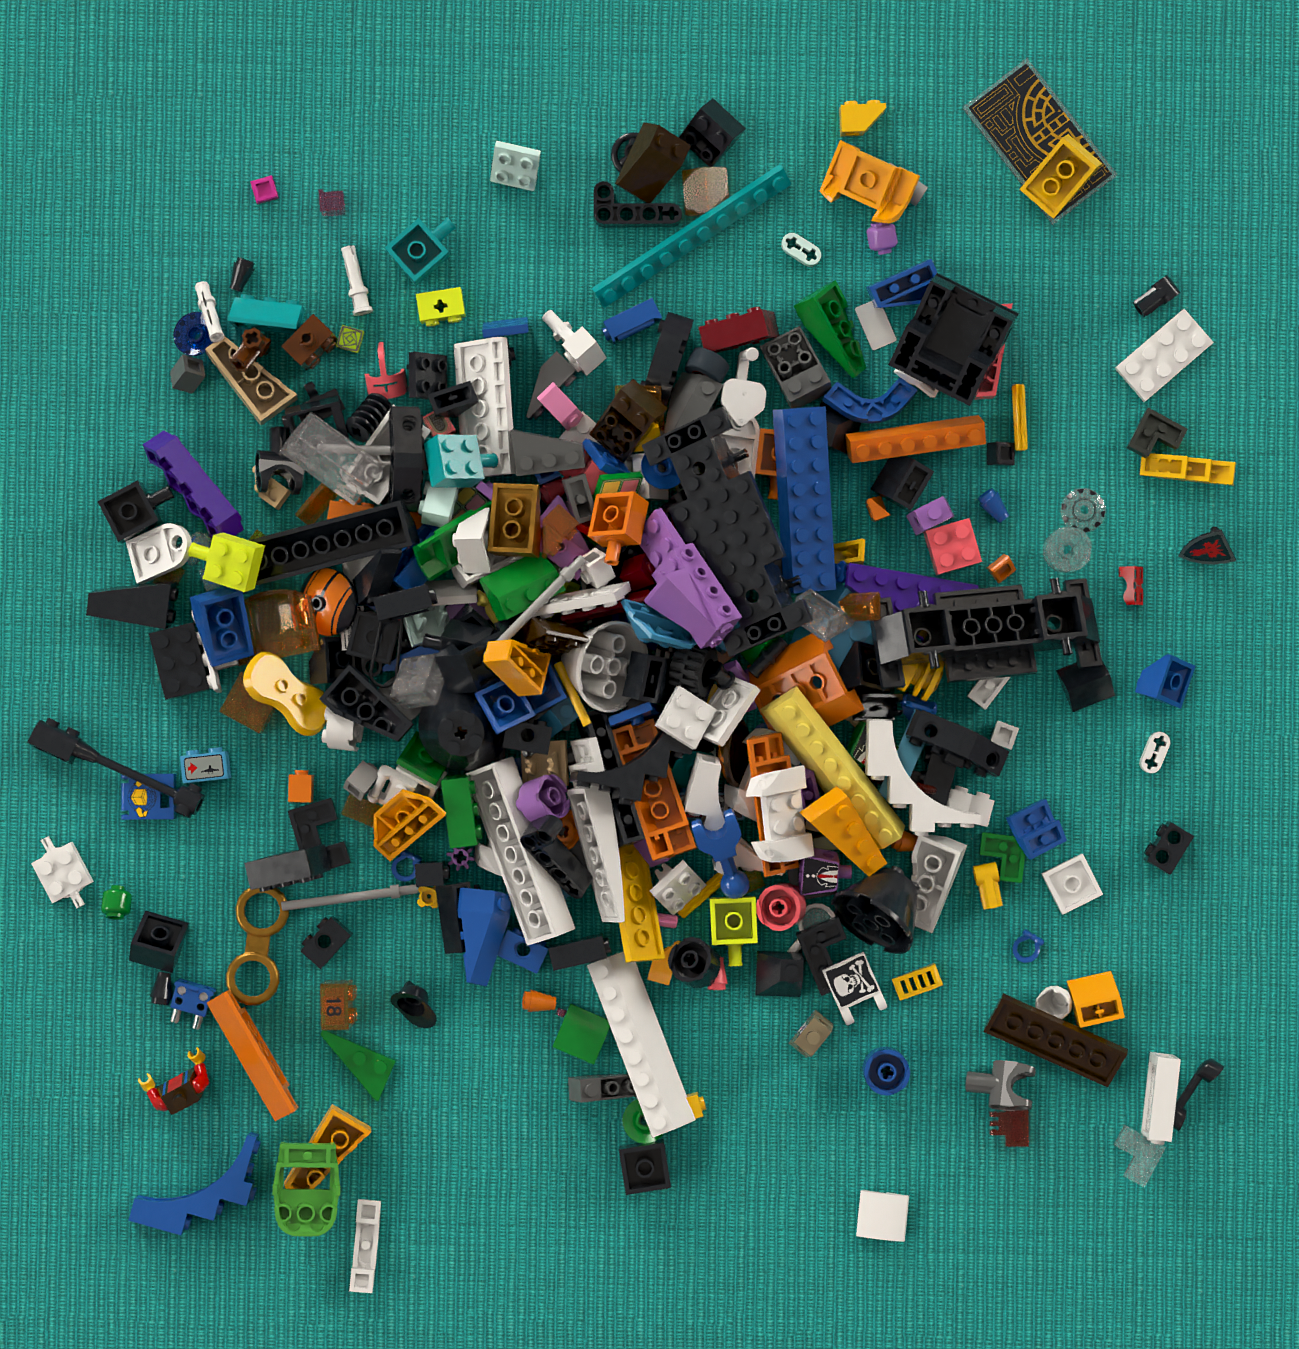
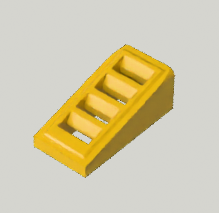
(928, 986)

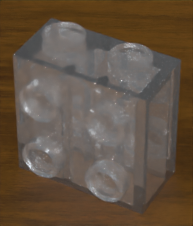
(417, 682)

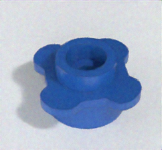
(840, 571)

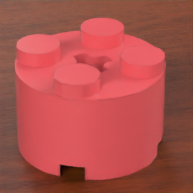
(778, 918)

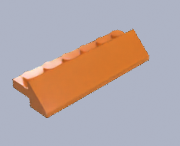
(766, 756)
(660, 804)
(253, 1054)

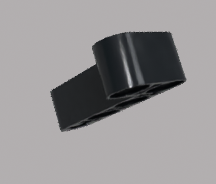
(637, 209)
(542, 843)

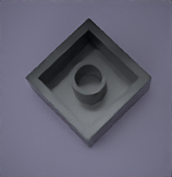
(644, 1167)

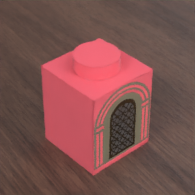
(438, 425)

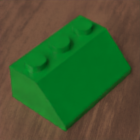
(518, 585)
(461, 810)

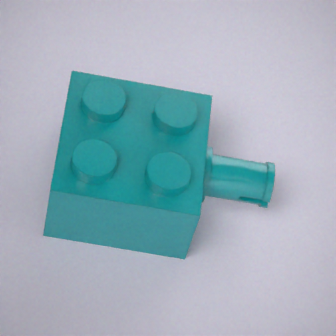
(420, 249)
(456, 461)

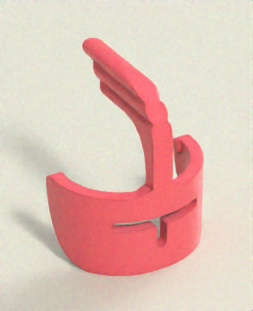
(394, 390)

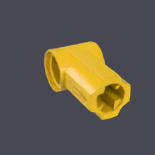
(987, 880)

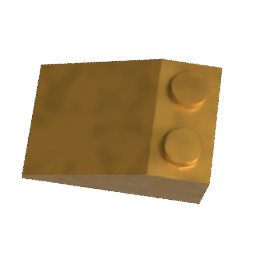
(515, 520)

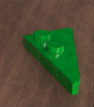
(367, 1065)

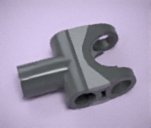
(1000, 1085)

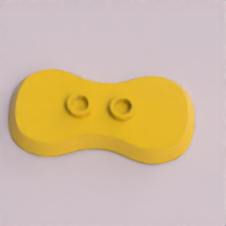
(272, 683)

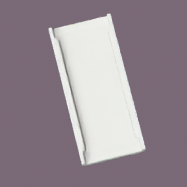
(491, 419)

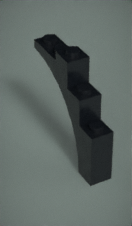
(629, 778)

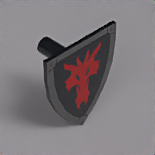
(1208, 548)

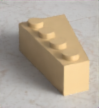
(256, 388)

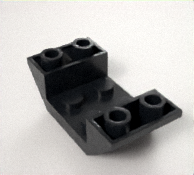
(465, 669)

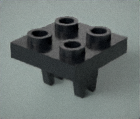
(426, 374)

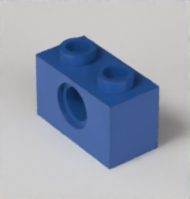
(509, 951)

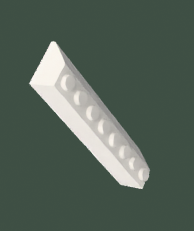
(532, 890)
(641, 1044)

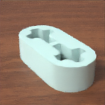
(804, 245)

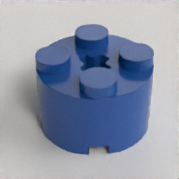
(893, 1081)

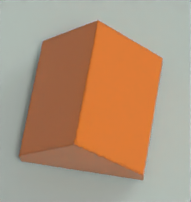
(1001, 568)

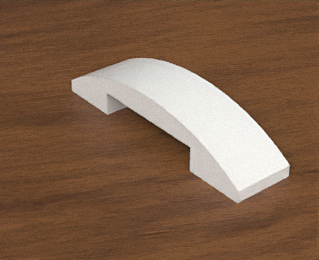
(365, 1246)

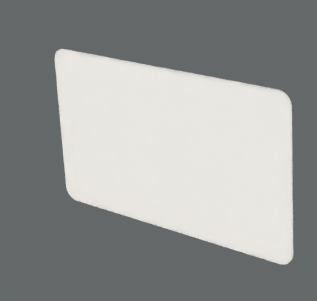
(875, 325)

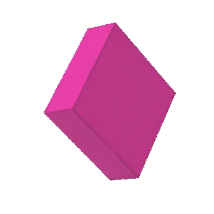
(264, 189)

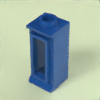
(631, 321)

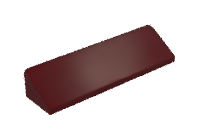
(601, 611)

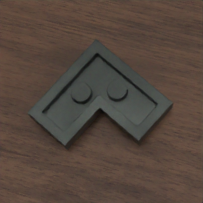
(1153, 428)

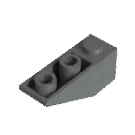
(554, 370)
(600, 1087)

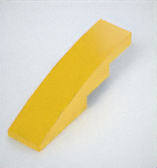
(1188, 469)

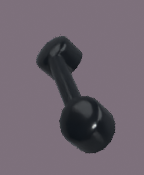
(1208, 1072)

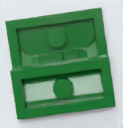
(582, 1034)

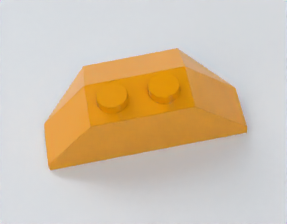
(403, 821)

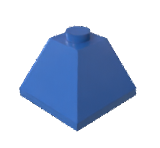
(1166, 680)
(504, 707)

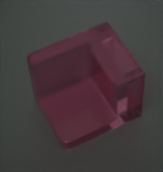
(331, 203)

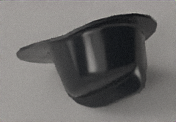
(413, 1004)

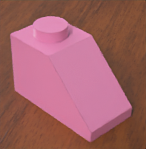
(560, 406)

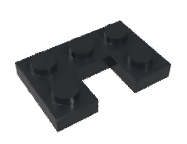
(305, 822)
(814, 944)

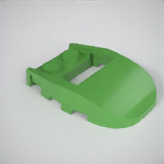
(306, 1210)

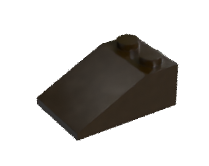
(652, 162)

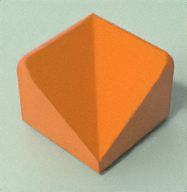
(876, 508)

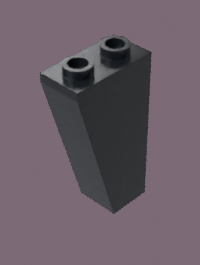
(136, 604)

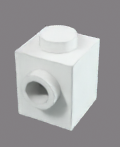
(595, 570)

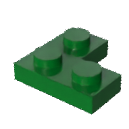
(1010, 853)

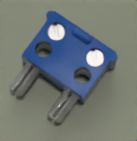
(192, 996)

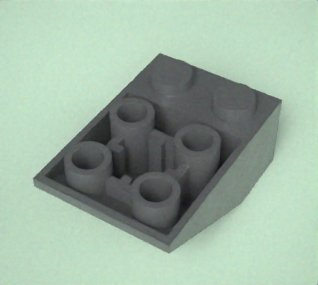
(796, 368)

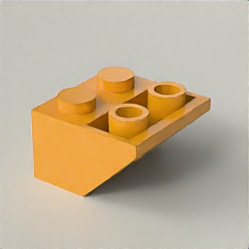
(1095, 999)

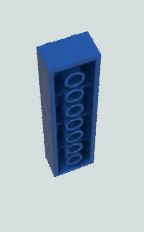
(804, 497)

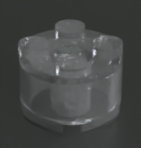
(1054, 548)

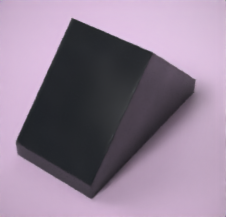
(453, 400)

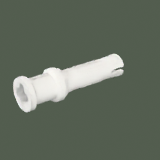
(357, 291)

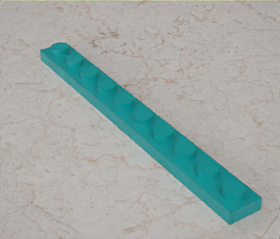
(691, 236)

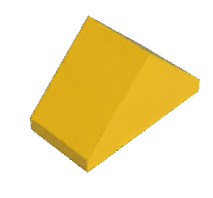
(850, 551)

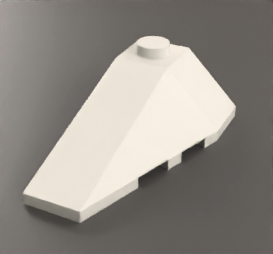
(934, 870)

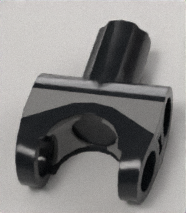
(275, 463)

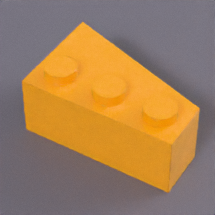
(518, 666)

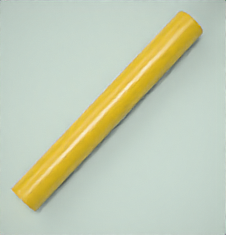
(572, 693)

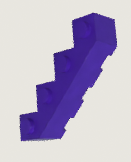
(189, 479)

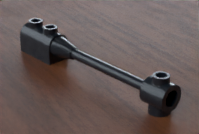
(68, 746)

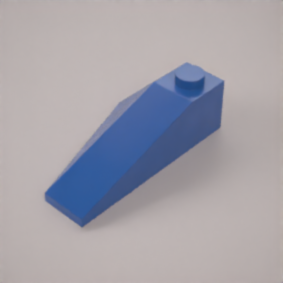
(484, 924)

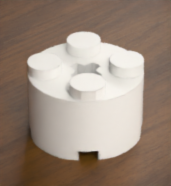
(341, 732)

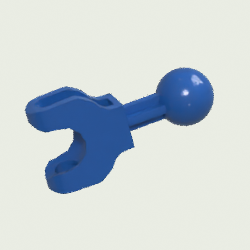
(722, 846)

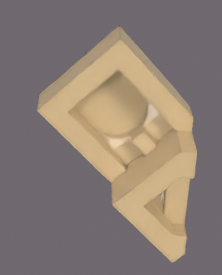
(276, 493)

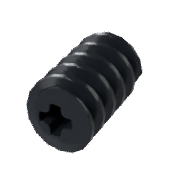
(367, 417)

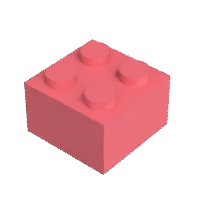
(952, 546)

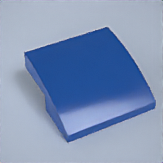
(1036, 829)

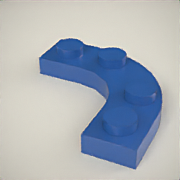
(870, 410)

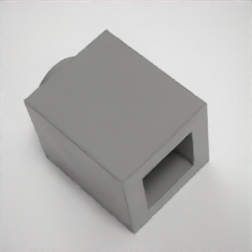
(361, 780)

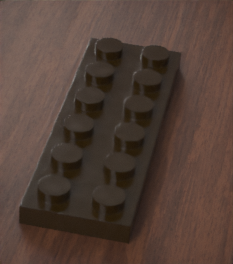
(1055, 1040)

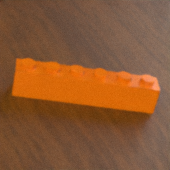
(915, 439)

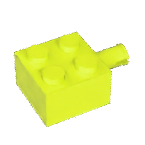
(230, 561)
(733, 924)

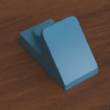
(559, 716)

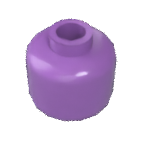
(882, 237)

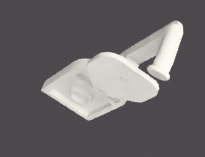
(743, 402)

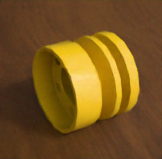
(922, 678)

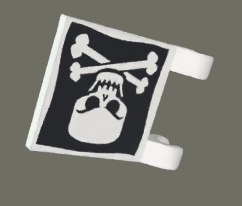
(853, 983)

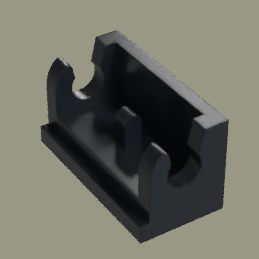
(879, 707)

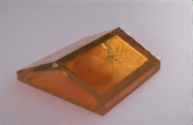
(704, 189)

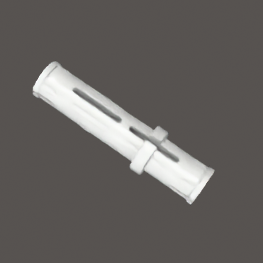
(207, 305)

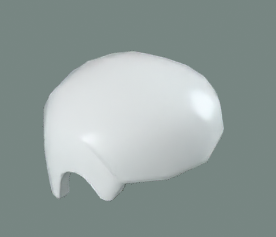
(1055, 1001)

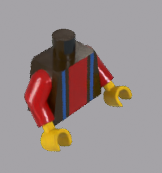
(181, 1090)

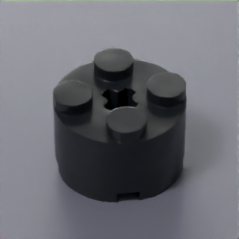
(694, 963)

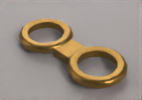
(256, 947)

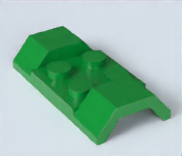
(437, 552)

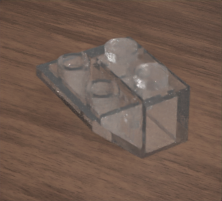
(827, 617)

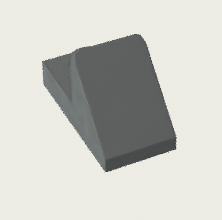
(579, 497)

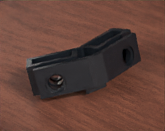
(406, 456)
(961, 744)

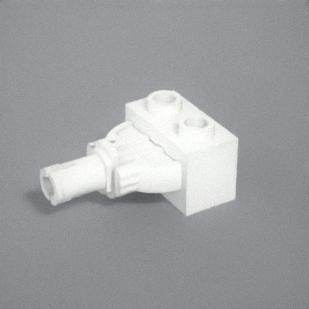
(580, 346)

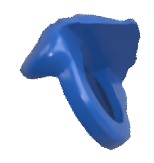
(911, 703)

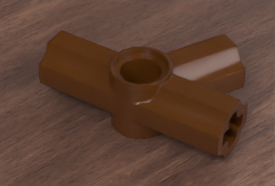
(252, 347)

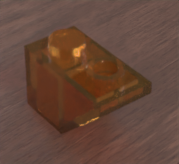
(555, 529)

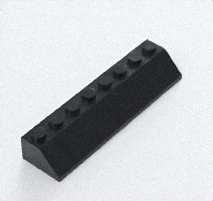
(336, 541)

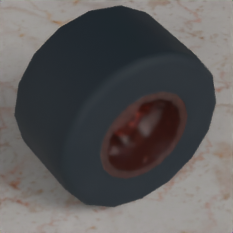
(707, 363)

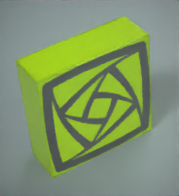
(350, 339)

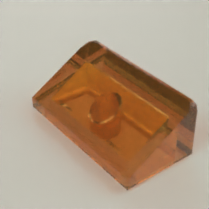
(316, 504)
(862, 606)

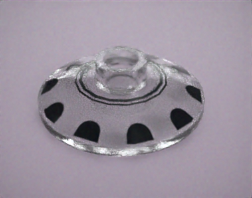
(1071, 508)

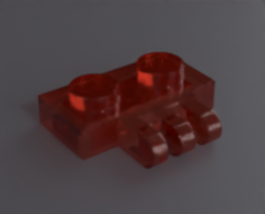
(1012, 1125)

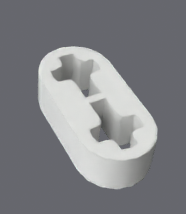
(1149, 751)

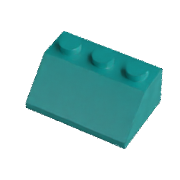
(266, 314)

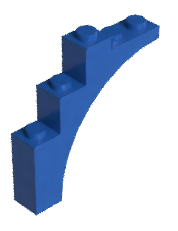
(173, 1213)

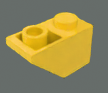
(858, 118)

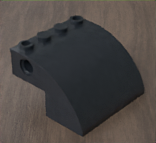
(953, 339)

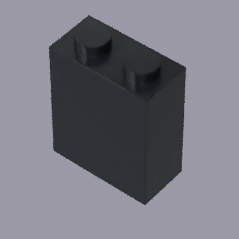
(579, 951)

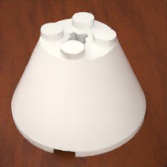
(602, 664)

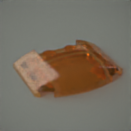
(281, 623)

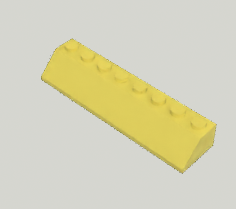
(832, 764)

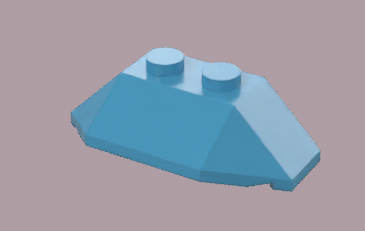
(655, 627)

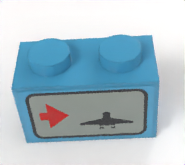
(206, 766)

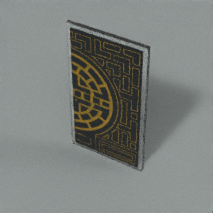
(1026, 122)

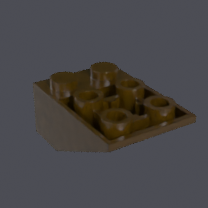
(628, 420)
(551, 636)

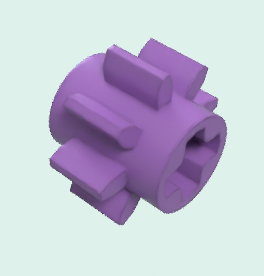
(455, 860)

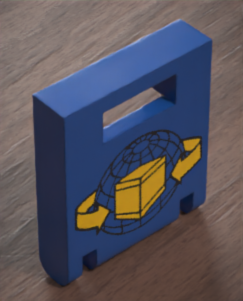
(144, 801)

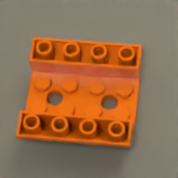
(797, 668)

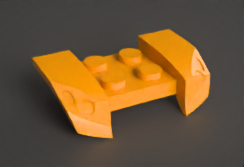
(869, 182)

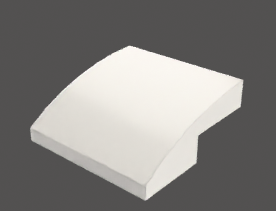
(882, 1215)

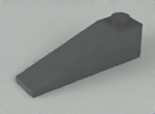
(690, 399)

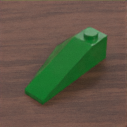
(827, 321)

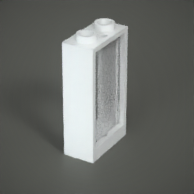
(1160, 1097)

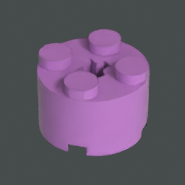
(543, 797)

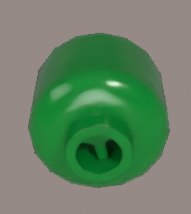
(116, 902)

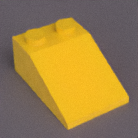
(1060, 176)

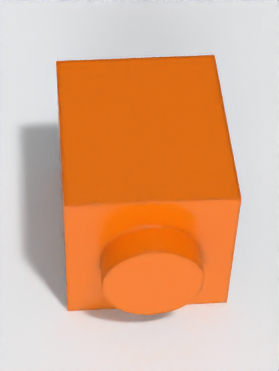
(301, 787)

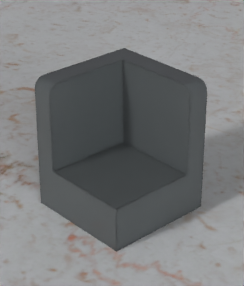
(187, 374)

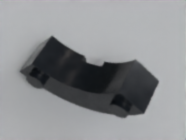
(668, 353)

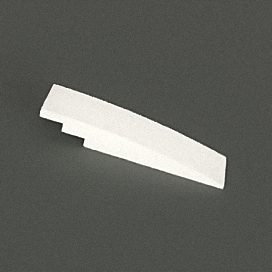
(597, 832)

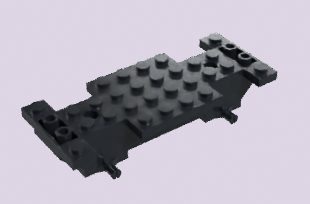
(730, 529)
(986, 632)

